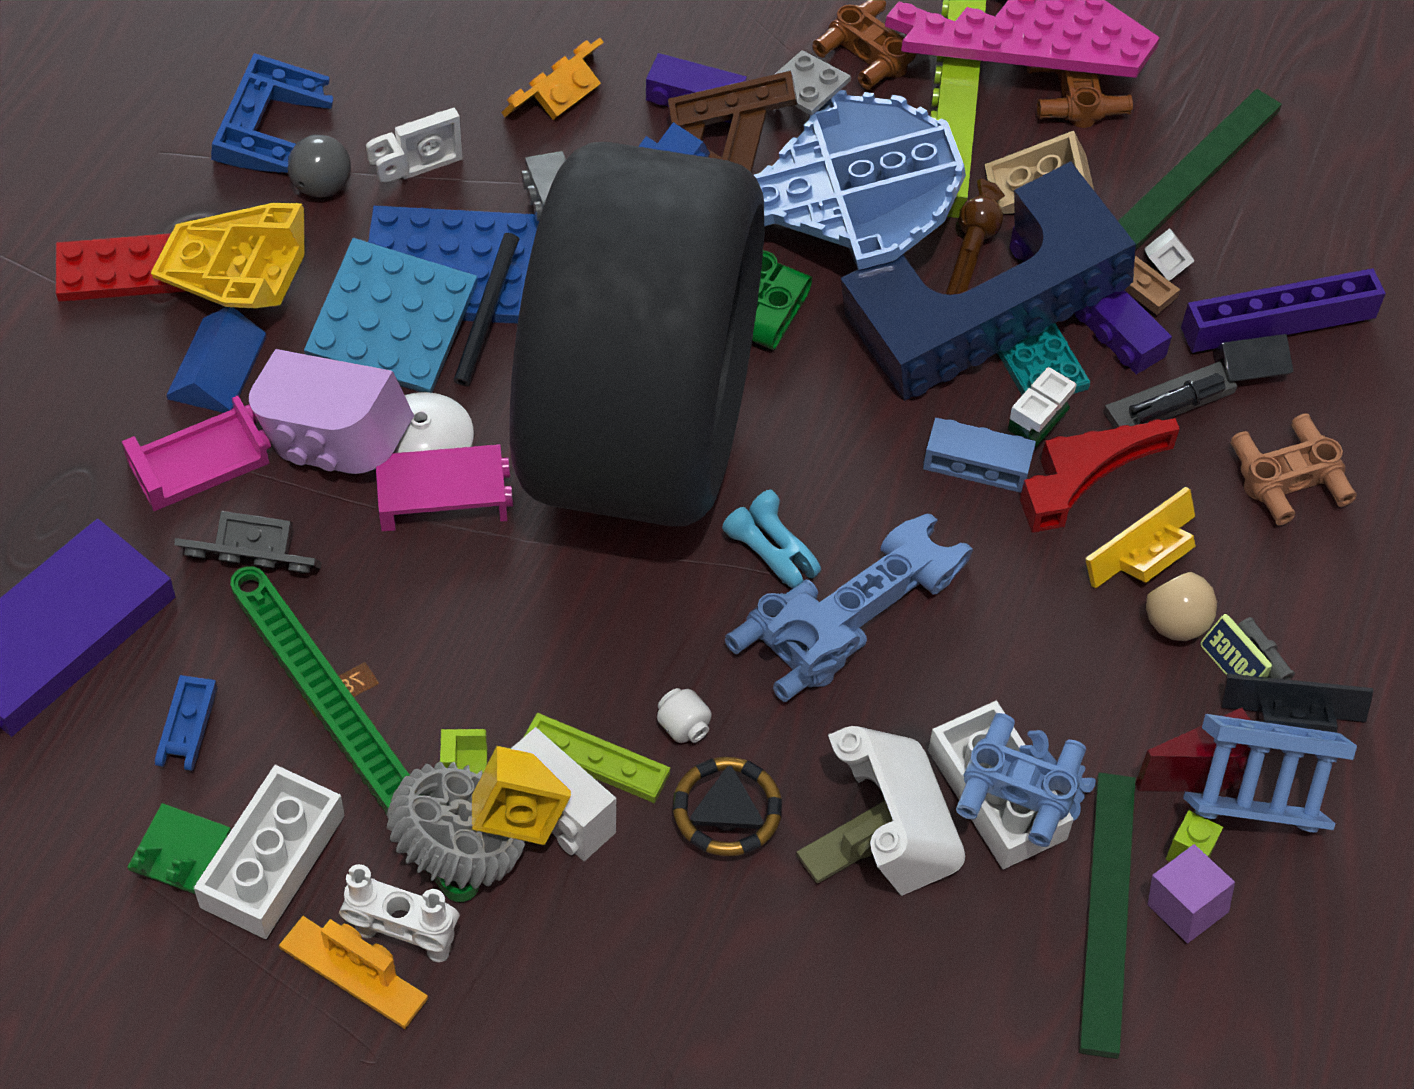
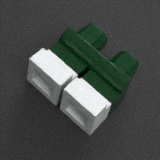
(1041, 406)

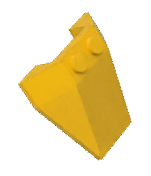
(236, 256)

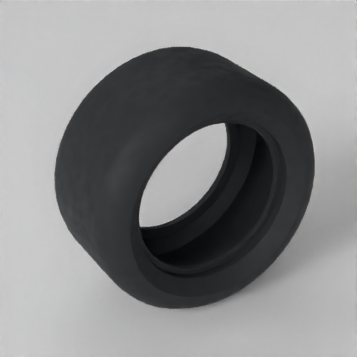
(636, 333)

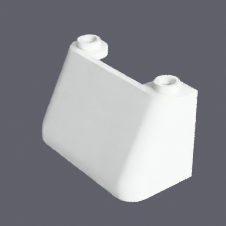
(922, 838)

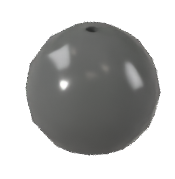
(319, 166)

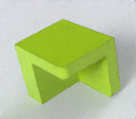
(464, 748)

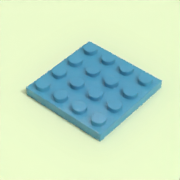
(392, 314)

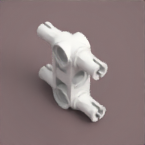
(371, 904)

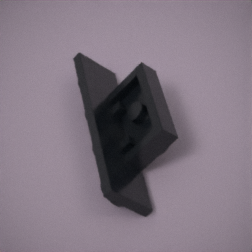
(1297, 702)

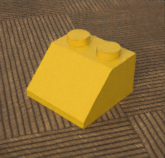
(518, 797)

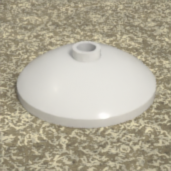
(445, 424)

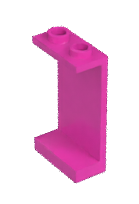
(442, 482)

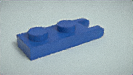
(187, 720)

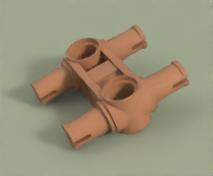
(1293, 468)

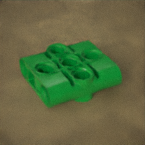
(779, 300)

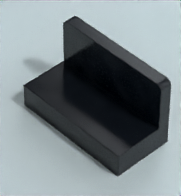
(1255, 358)

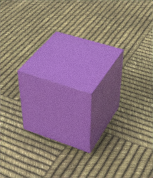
(1190, 893)

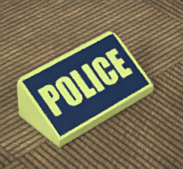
(1234, 650)

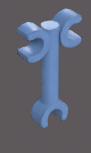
(1040, 751)

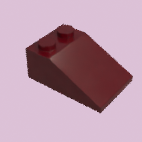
(1186, 761)

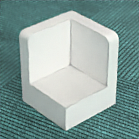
(1169, 254)

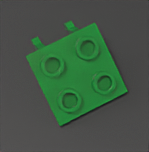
(178, 847)

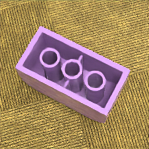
(329, 411)

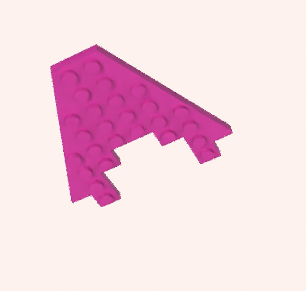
(1035, 33)

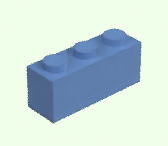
(978, 454)

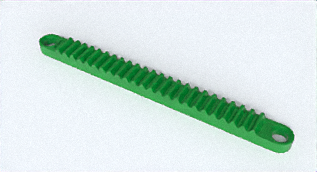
(326, 695)

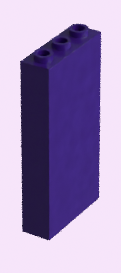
(72, 618)

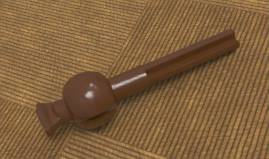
(979, 220)

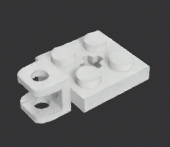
(408, 150)

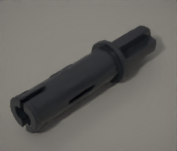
(1178, 398)

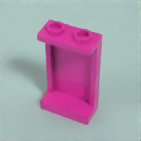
(198, 456)

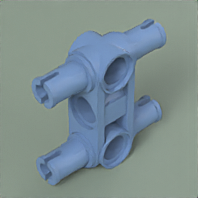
(790, 651)
(1021, 779)

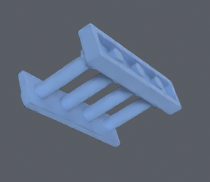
(1261, 738)

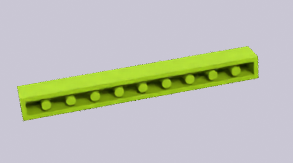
(958, 97)

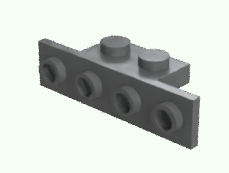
(251, 538)

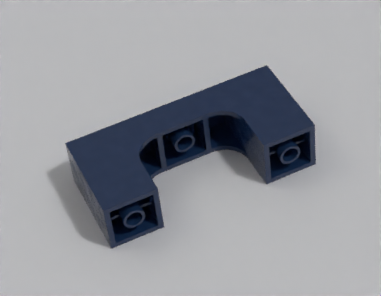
(934, 336)

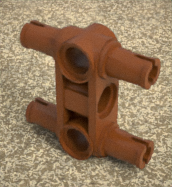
(869, 40)
(1081, 99)

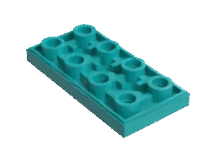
(1036, 353)

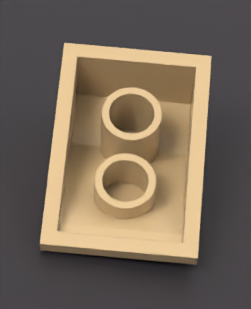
(1035, 162)

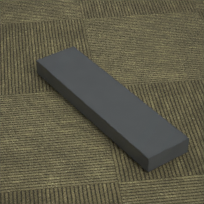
(1118, 411)

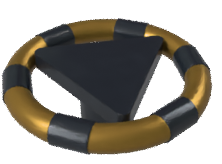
(727, 806)

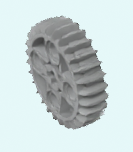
(434, 827)

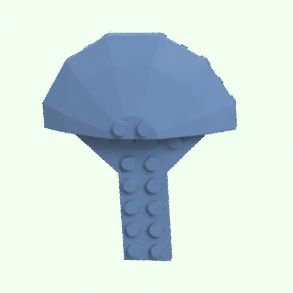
(865, 177)

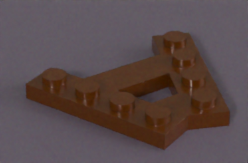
(743, 103)

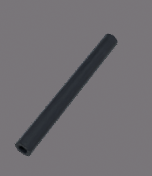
(486, 309)

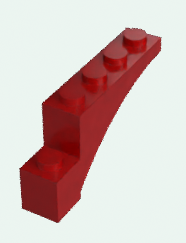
(1082, 460)

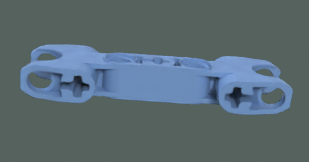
(830, 624)

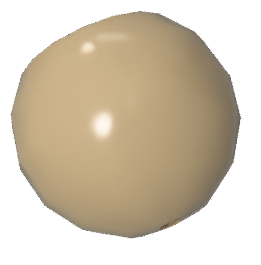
(1182, 607)

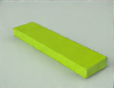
(606, 760)

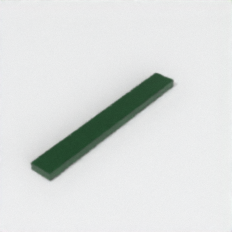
(1199, 166)
(1107, 916)

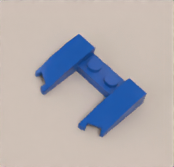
(265, 79)

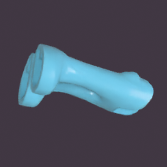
(764, 513)

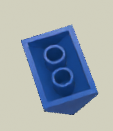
(218, 361)

